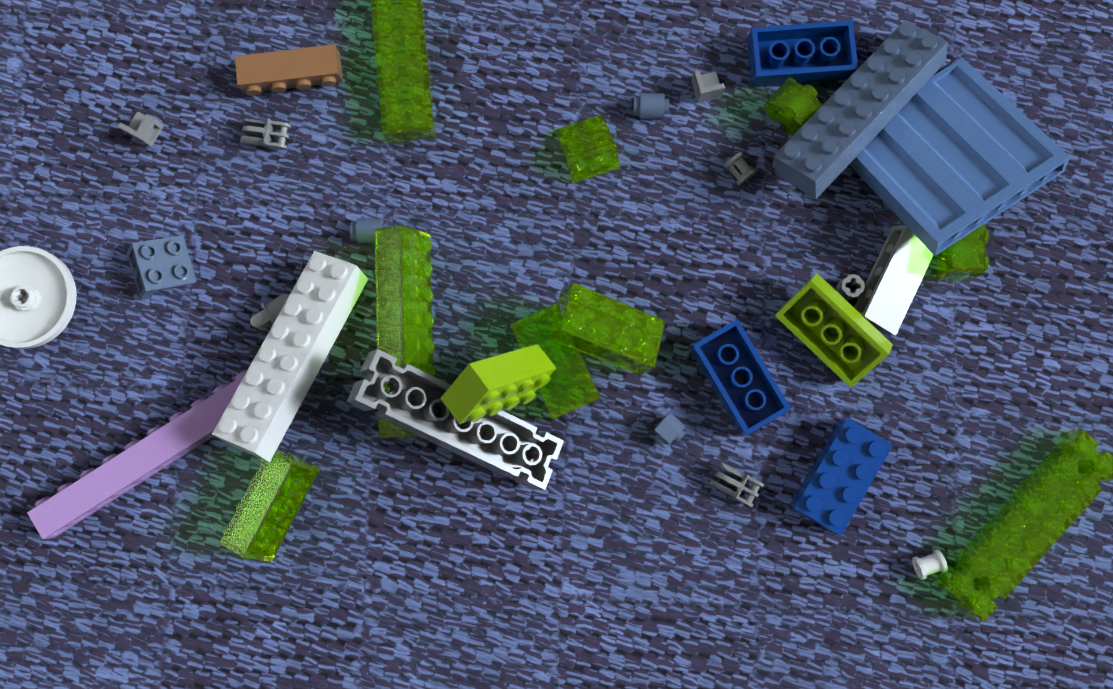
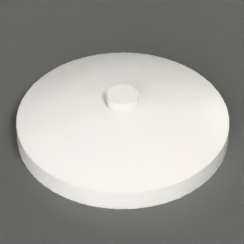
(34, 297)

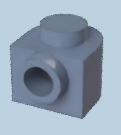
(668, 430)

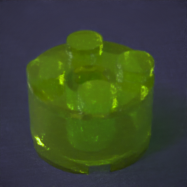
(793, 105)

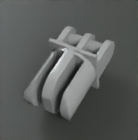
(263, 133)
(271, 310)
(739, 485)

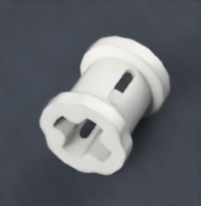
(929, 564)

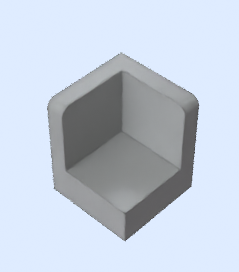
(706, 86)
(143, 128)

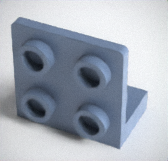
(160, 265)

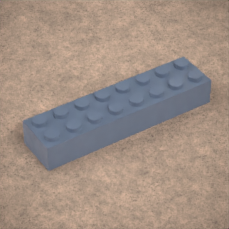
(860, 109)

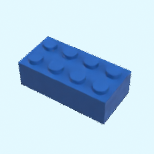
(802, 52)
(740, 378)
(841, 476)

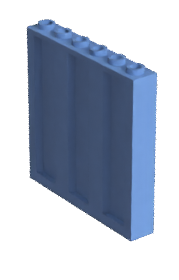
(957, 157)

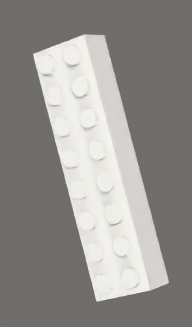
(291, 356)

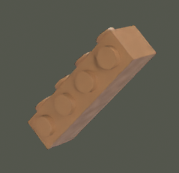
(288, 69)

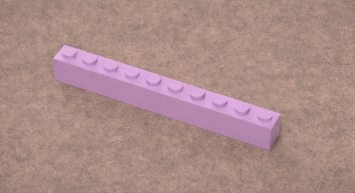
(133, 465)

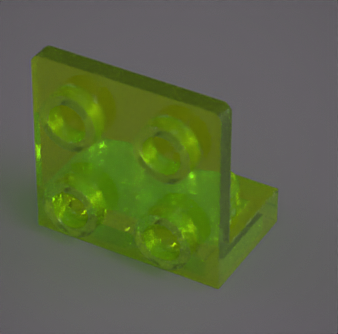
(588, 148)

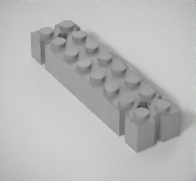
(416, 406)

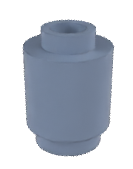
(650, 106)
(364, 229)

